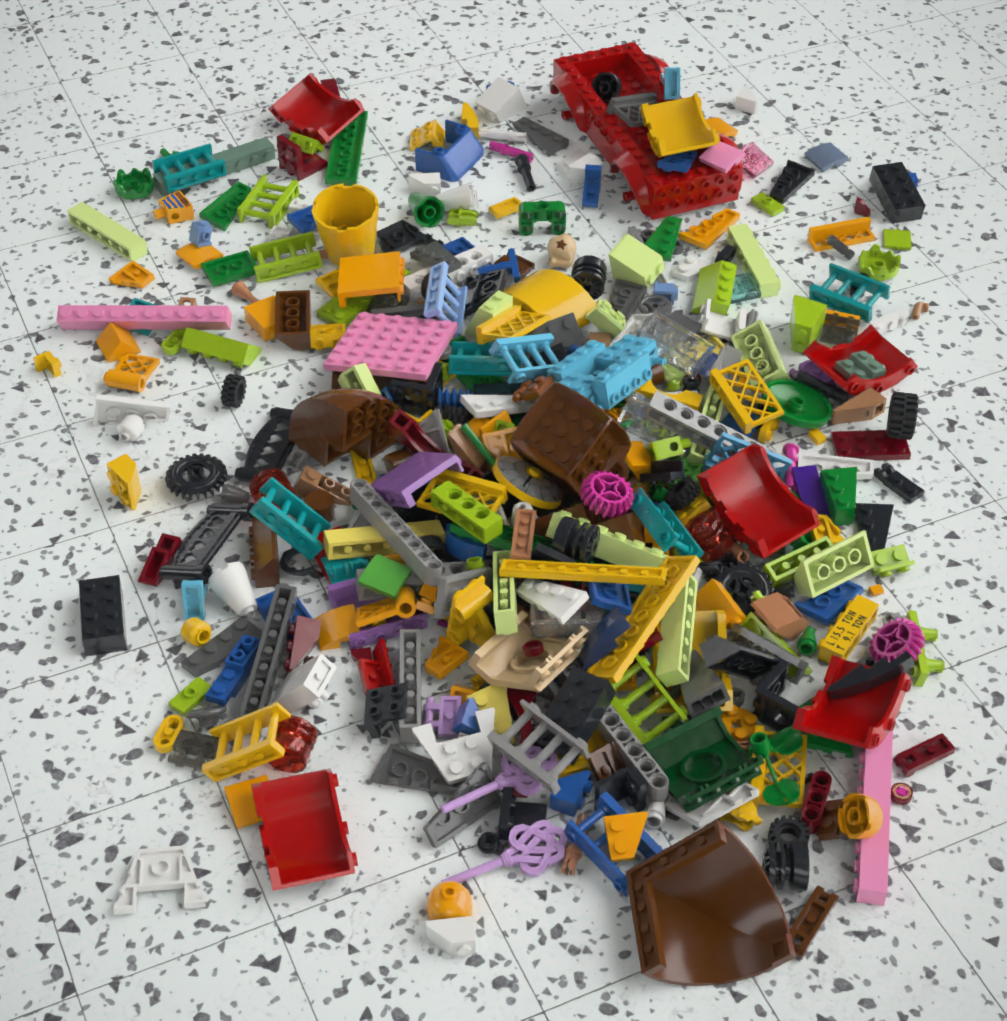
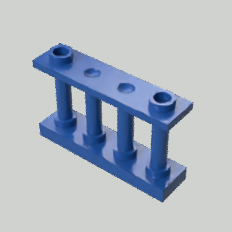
(607, 807)

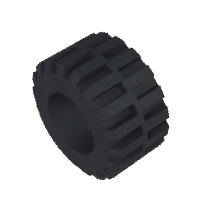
(902, 415)

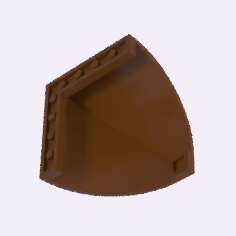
(707, 912)

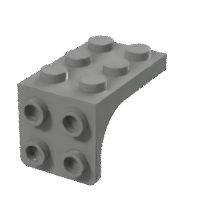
(728, 356)

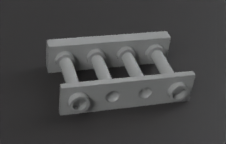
(533, 766)

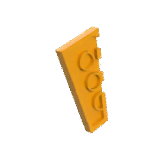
(711, 229)

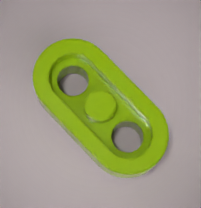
(173, 342)

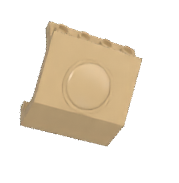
(504, 664)

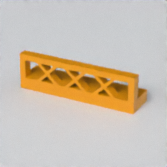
(850, 228)

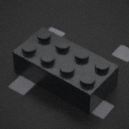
(897, 192)
(102, 615)
(577, 708)

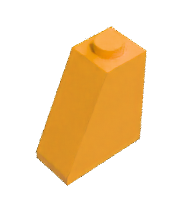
(262, 317)
(715, 597)

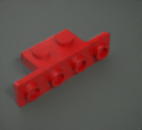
(376, 672)

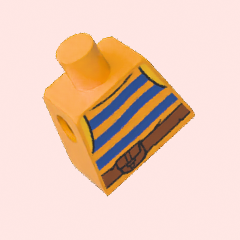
(174, 208)

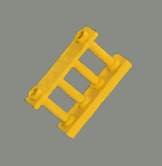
(253, 755)

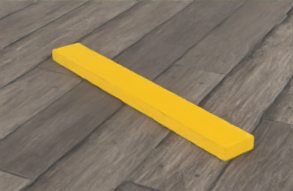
(583, 572)

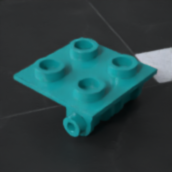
(343, 569)

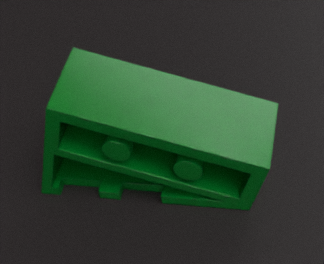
(840, 493)

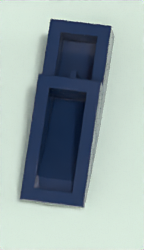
(602, 638)

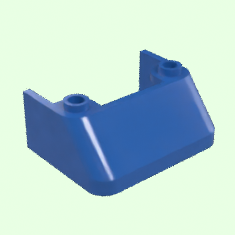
(457, 159)

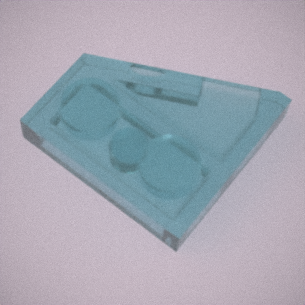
(744, 288)

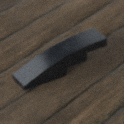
(865, 679)

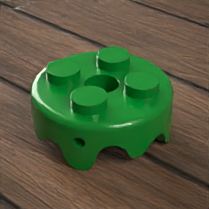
(134, 184)

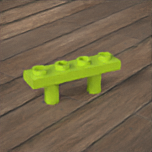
(923, 664)

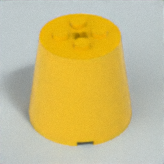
(346, 220)

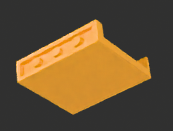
(370, 276)

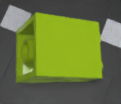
(805, 322)

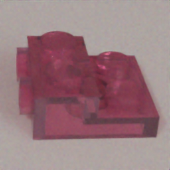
(755, 160)

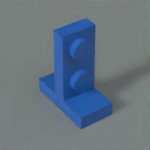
(591, 186)
(510, 266)

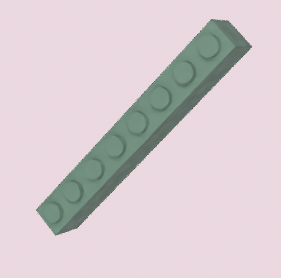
(235, 160)

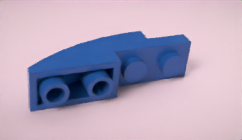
(236, 671)

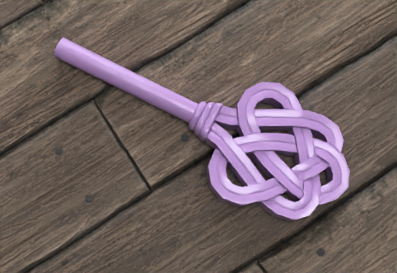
(510, 777)
(530, 855)

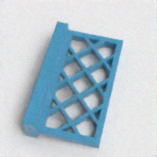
(711, 459)

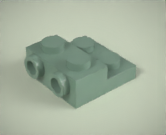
(862, 365)

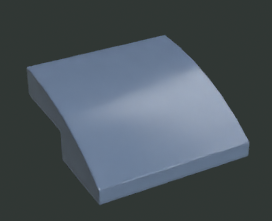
(826, 156)

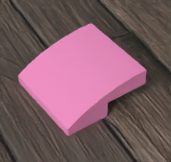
(722, 157)

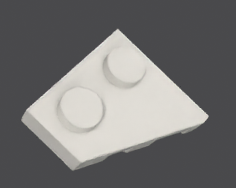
(689, 268)

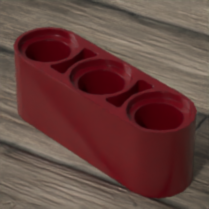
(816, 800)

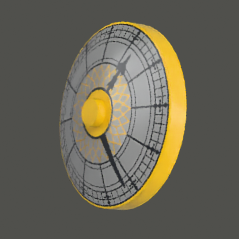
(528, 482)

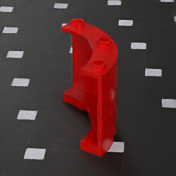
(315, 110)
(870, 340)
(756, 502)
(855, 719)
(303, 829)

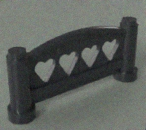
(282, 448)
(199, 569)

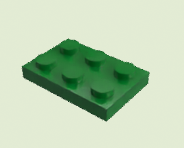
(229, 268)

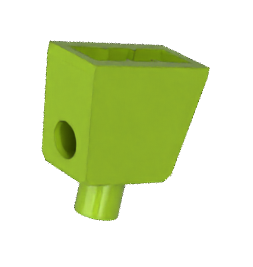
(661, 449)

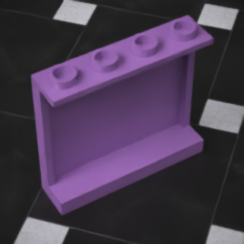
(413, 473)
(345, 594)

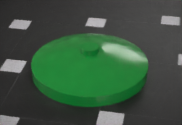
(801, 404)

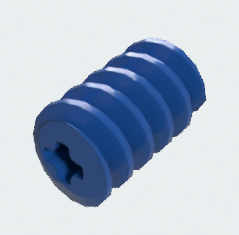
(451, 399)

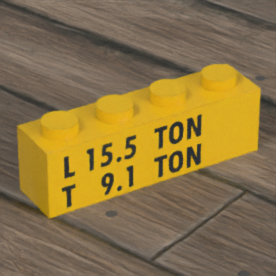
(849, 629)

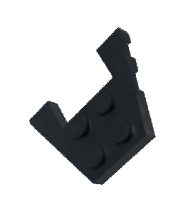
(401, 237)
(485, 288)

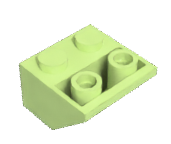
(606, 318)
(358, 378)

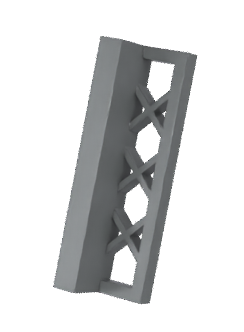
(774, 649)

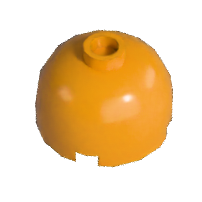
(860, 816)
(449, 901)

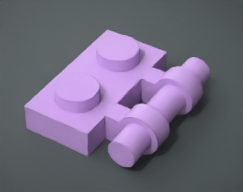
(447, 712)

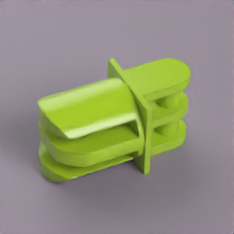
(462, 217)

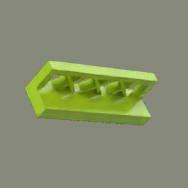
(759, 627)

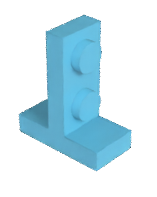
(671, 82)
(194, 598)

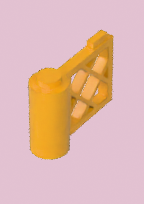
(131, 378)
(403, 606)

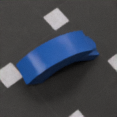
(463, 546)

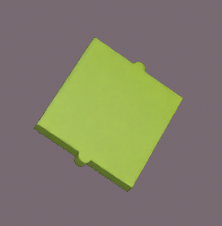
(897, 239)

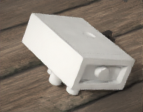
(305, 684)

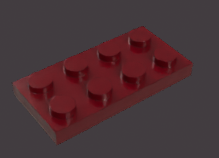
(869, 445)

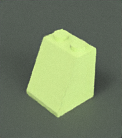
(635, 262)
(493, 306)

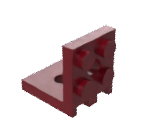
(296, 161)

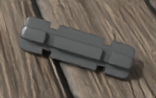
(840, 247)

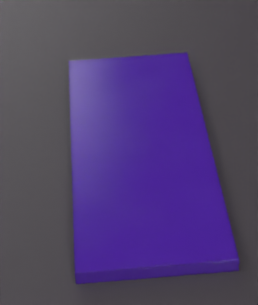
(810, 488)

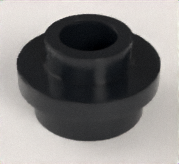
(488, 838)

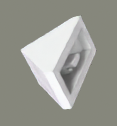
(746, 101)

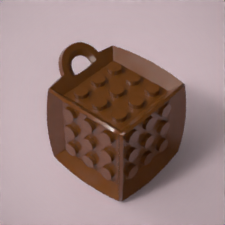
(570, 438)

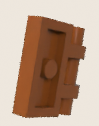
(531, 391)

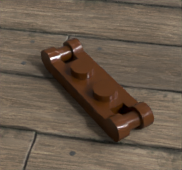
(811, 919)

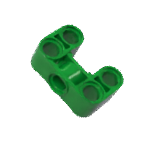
(541, 211)

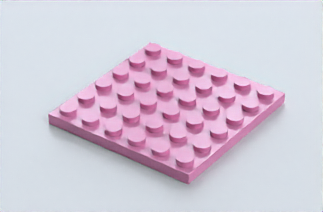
(392, 345)

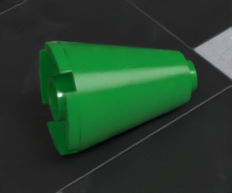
(426, 209)

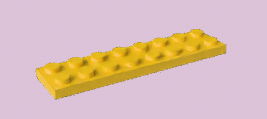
(645, 615)

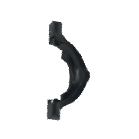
(287, 555)

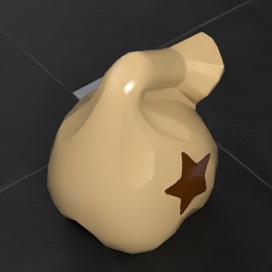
(561, 251)

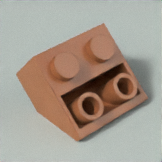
(780, 615)

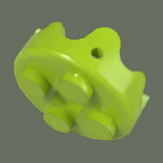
(879, 264)

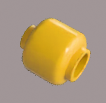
(196, 631)

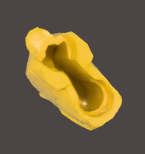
(744, 816)

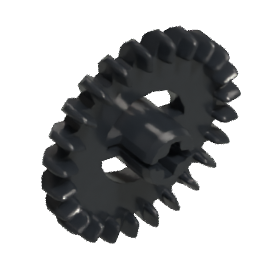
(197, 482)
(740, 572)

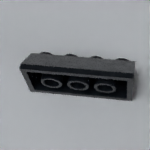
(736, 658)

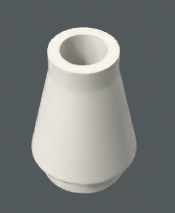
(656, 814)

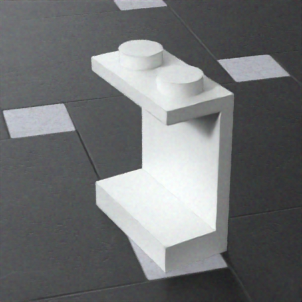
(719, 324)

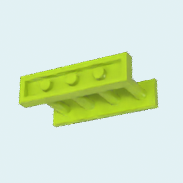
(278, 209)
(287, 266)
(634, 721)

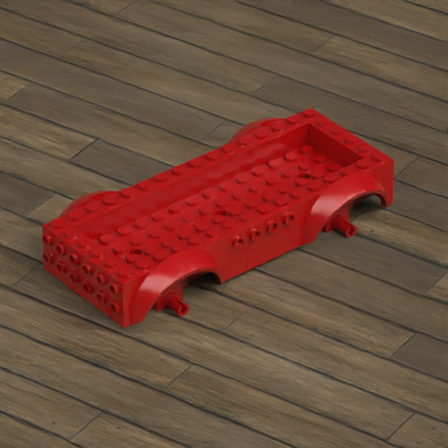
(628, 148)

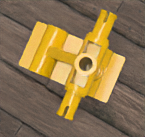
(469, 619)

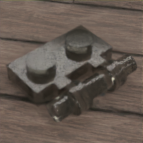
(837, 334)
(194, 744)

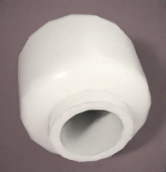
(130, 428)

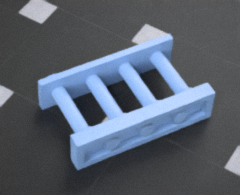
(435, 297)

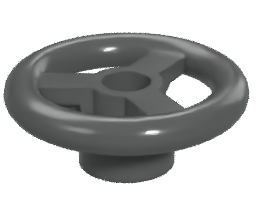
(652, 306)
(206, 715)

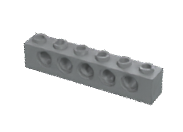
(411, 674)

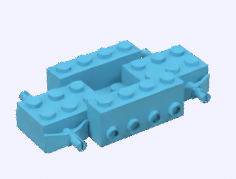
(610, 372)

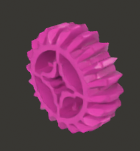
(607, 494)
(895, 639)

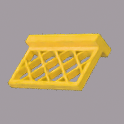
(510, 324)
(731, 400)
(472, 485)
(759, 781)

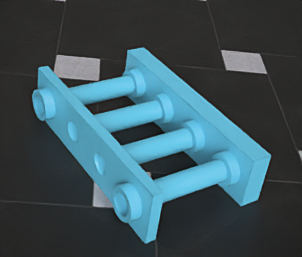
(521, 345)

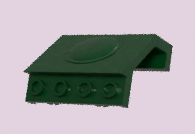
(702, 760)

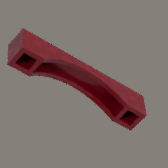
(409, 433)
(514, 697)

